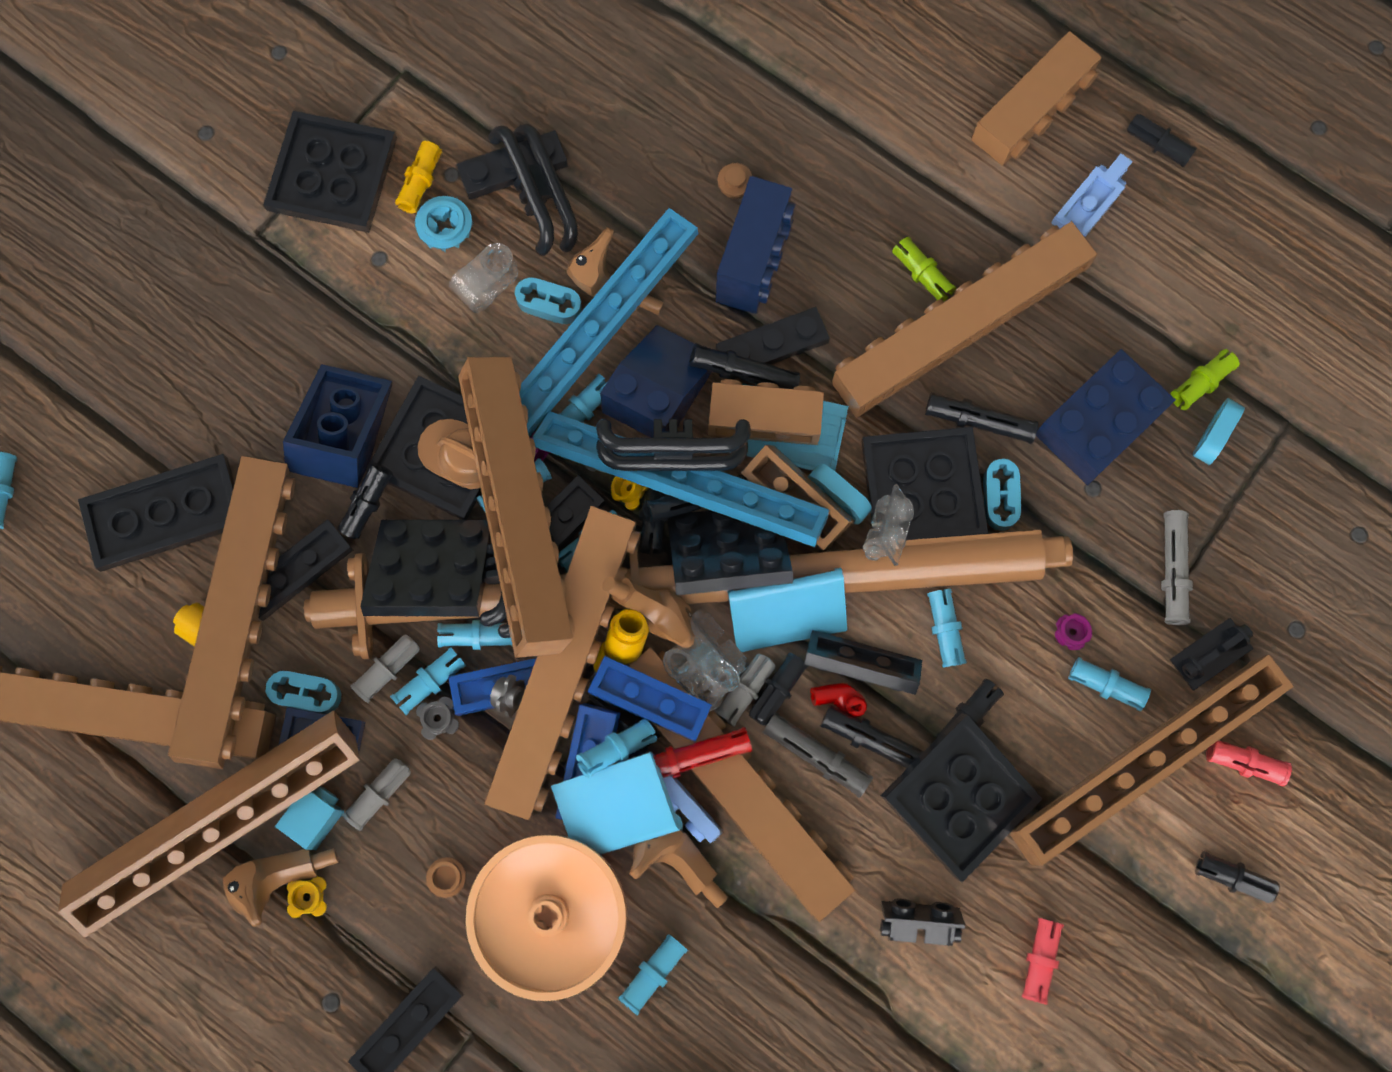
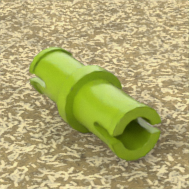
(923, 269)
(1205, 379)

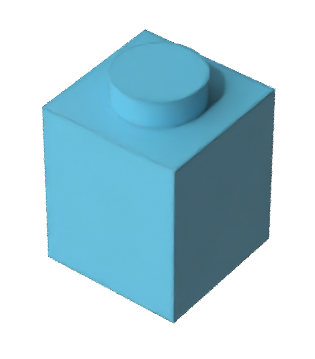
(311, 818)

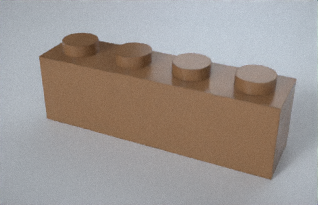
(1036, 99)

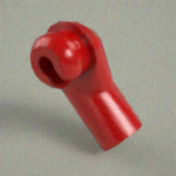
(840, 695)

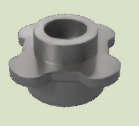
(507, 694)
(429, 711)

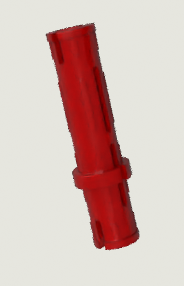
(702, 752)

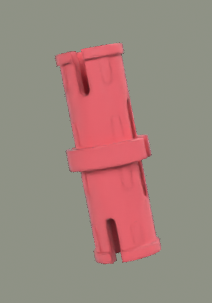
(1249, 762)
(1042, 961)

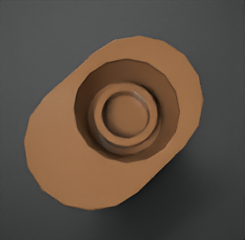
(449, 453)

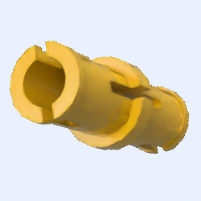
(418, 177)

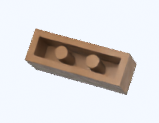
(771, 411)
(777, 472)

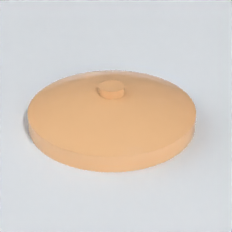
(546, 917)

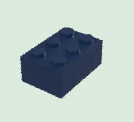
(755, 245)
(1104, 416)

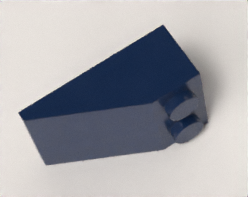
(653, 383)
(337, 426)

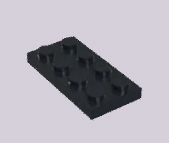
(158, 512)

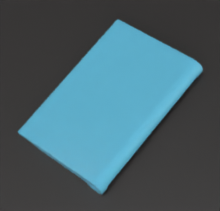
(811, 456)
(788, 611)
(617, 805)

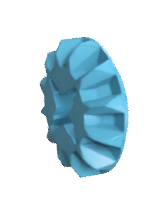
(440, 209)

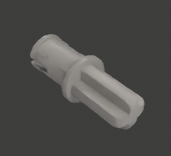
(385, 668)
(750, 684)
(377, 794)

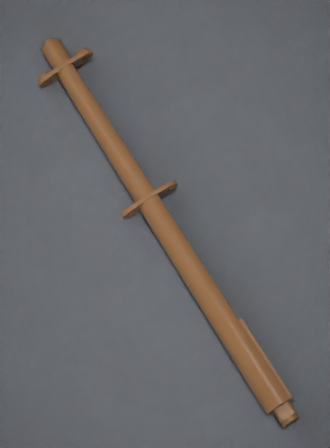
(921, 565)

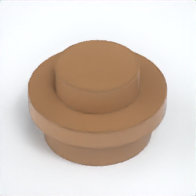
(733, 180)
(446, 877)

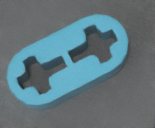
(551, 293)
(1218, 431)
(841, 492)
(1011, 494)
(305, 683)

